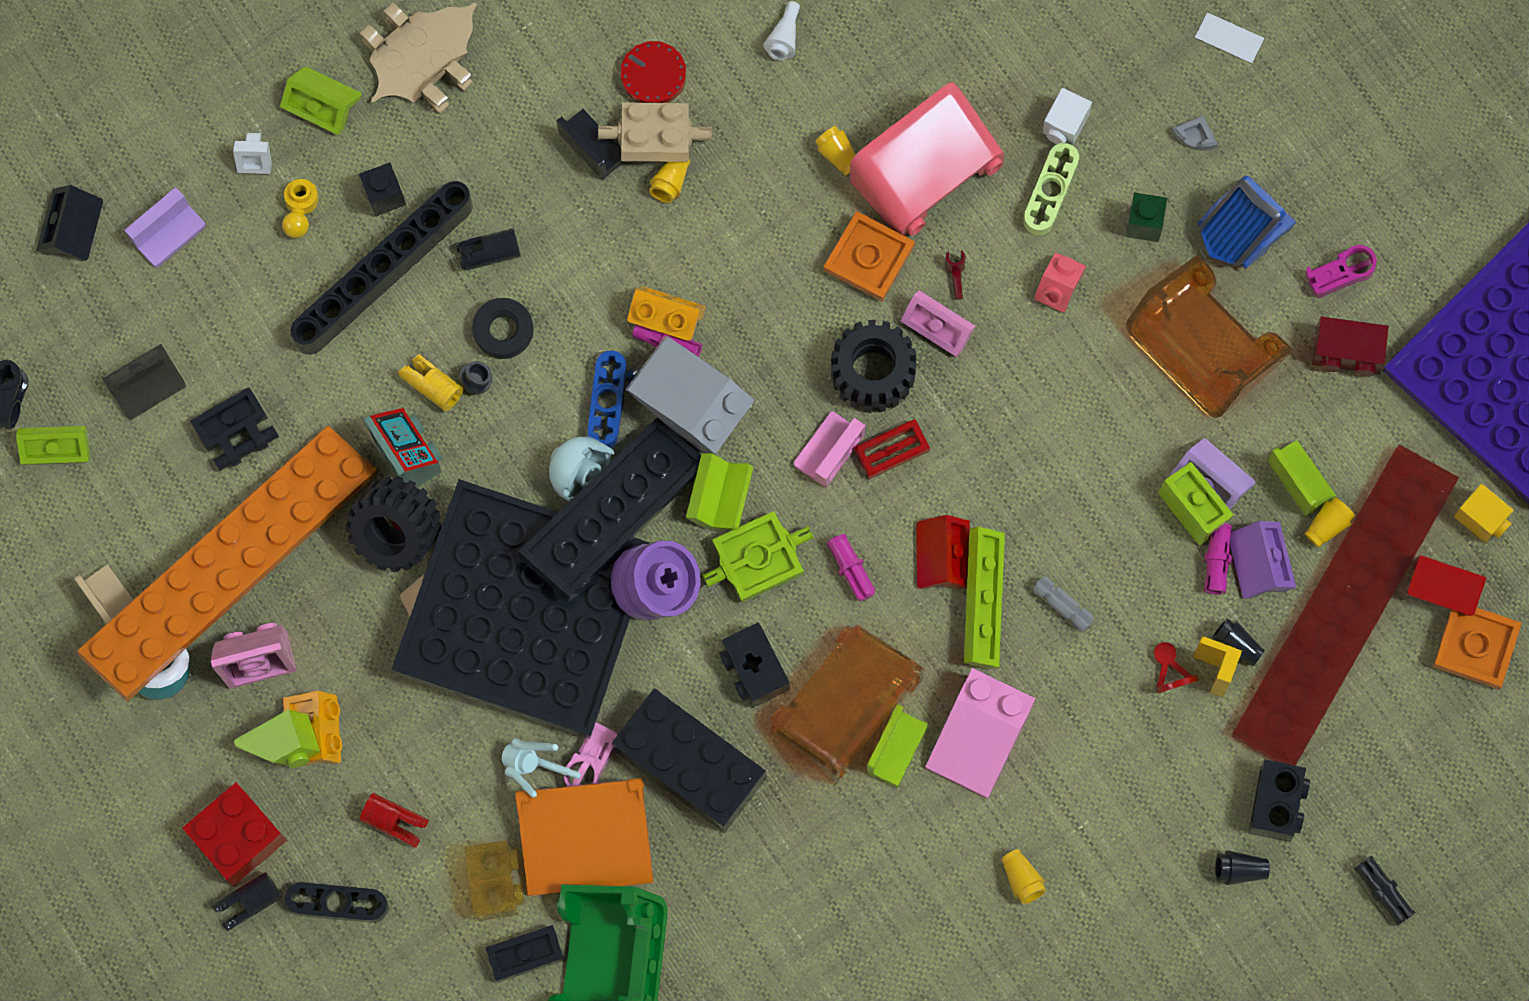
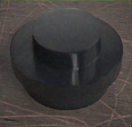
(475, 377)

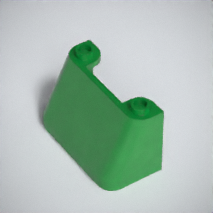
(612, 943)

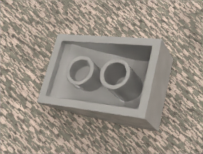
(690, 396)

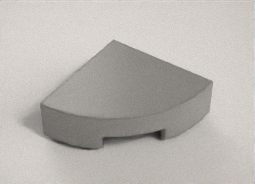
(1195, 134)

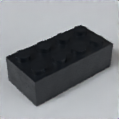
(689, 760)

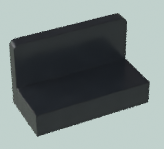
(582, 135)
(70, 223)

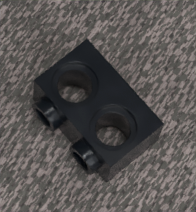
(1270, 798)

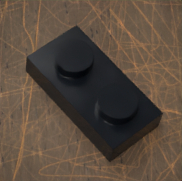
(524, 953)

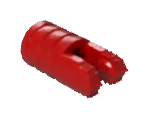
(386, 816)

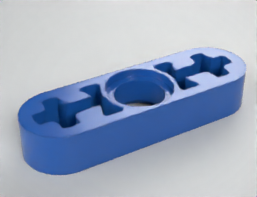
(600, 374)

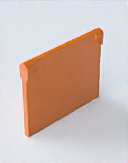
(585, 836)

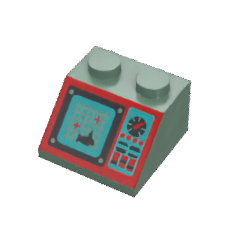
(403, 446)

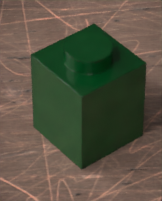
(1146, 217)

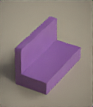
(1261, 559)

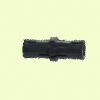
(1384, 890)

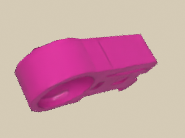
(1337, 275)

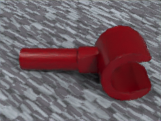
(956, 269)

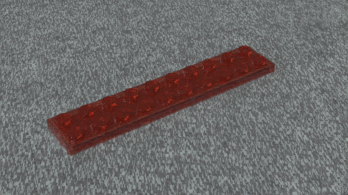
(1345, 607)

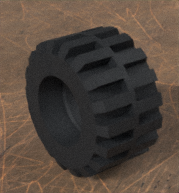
(879, 340)
(406, 507)

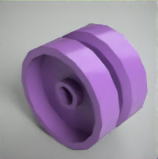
(655, 580)

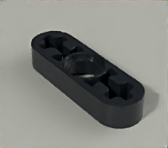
(312, 889)

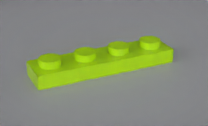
(984, 598)

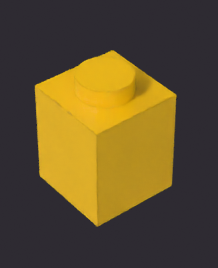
(1485, 514)

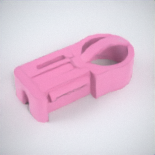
(593, 753)

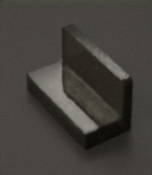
(144, 382)

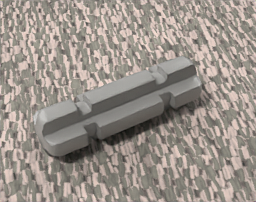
(1063, 603)

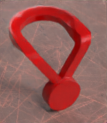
(1165, 654)

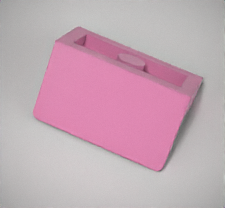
(829, 448)

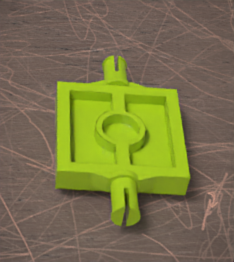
(758, 556)

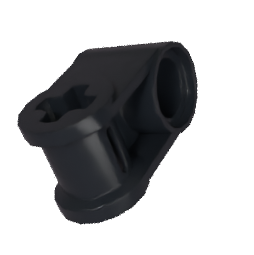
(11, 393)

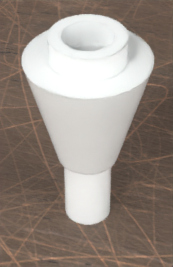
(782, 39)

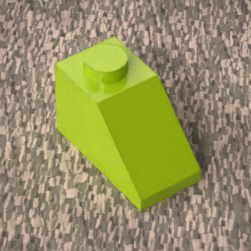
(282, 740)

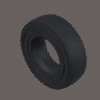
(502, 308)

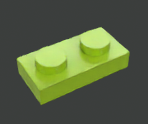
(53, 445)

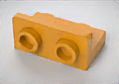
(665, 313)
(324, 717)

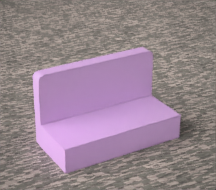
(165, 228)
(1219, 471)

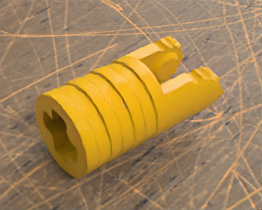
(434, 385)

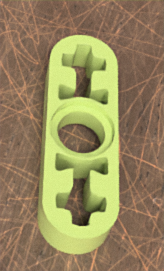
(1051, 165)

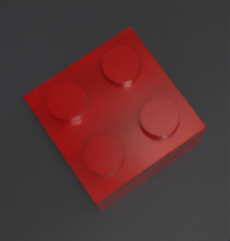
(234, 834)

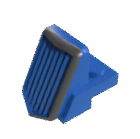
(1243, 224)

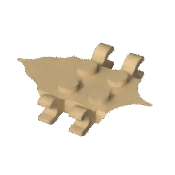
(421, 53)

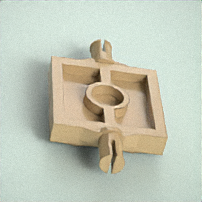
(655, 132)

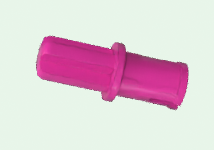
(851, 567)

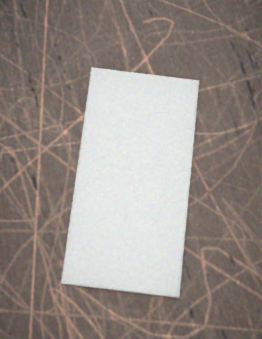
(1229, 37)

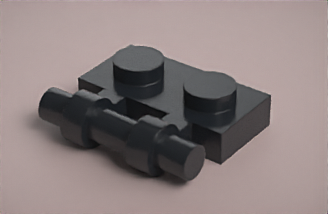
(229, 420)

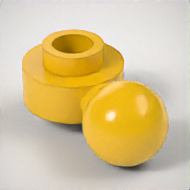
(296, 223)

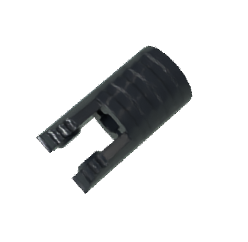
(488, 249)
(254, 897)

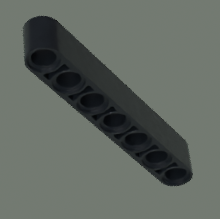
(378, 283)

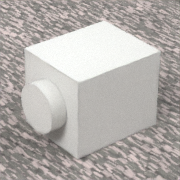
(1066, 117)

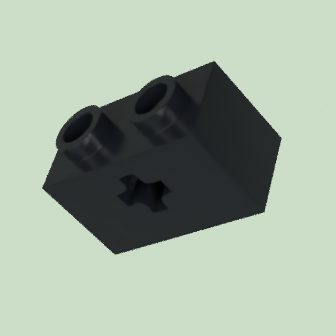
(753, 645)

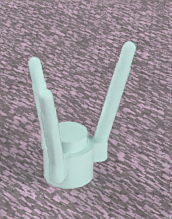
(521, 759)

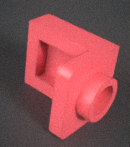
(1059, 282)

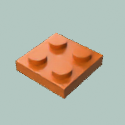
(869, 256)
(1478, 646)

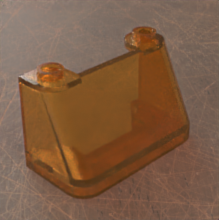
(1201, 341)
(845, 701)

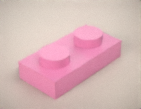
(937, 323)

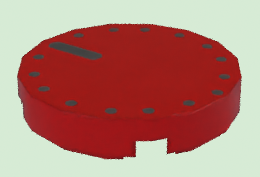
(653, 73)

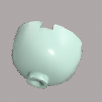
(577, 464)

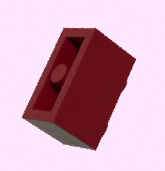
(1350, 346)

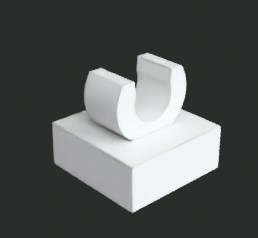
(252, 155)

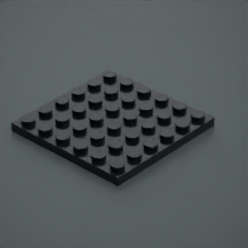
(500, 630)

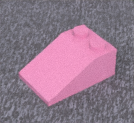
(253, 656)
(980, 733)

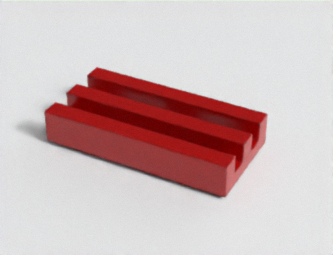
(866, 462)

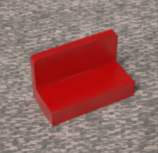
(942, 552)
(1446, 585)

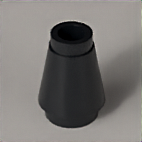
(1236, 636)
(1240, 868)

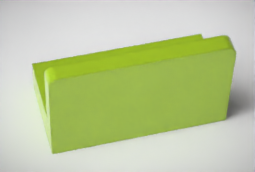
(319, 99)
(1300, 477)
(719, 493)
(1195, 503)
(896, 747)

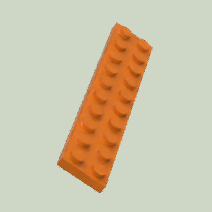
(226, 563)

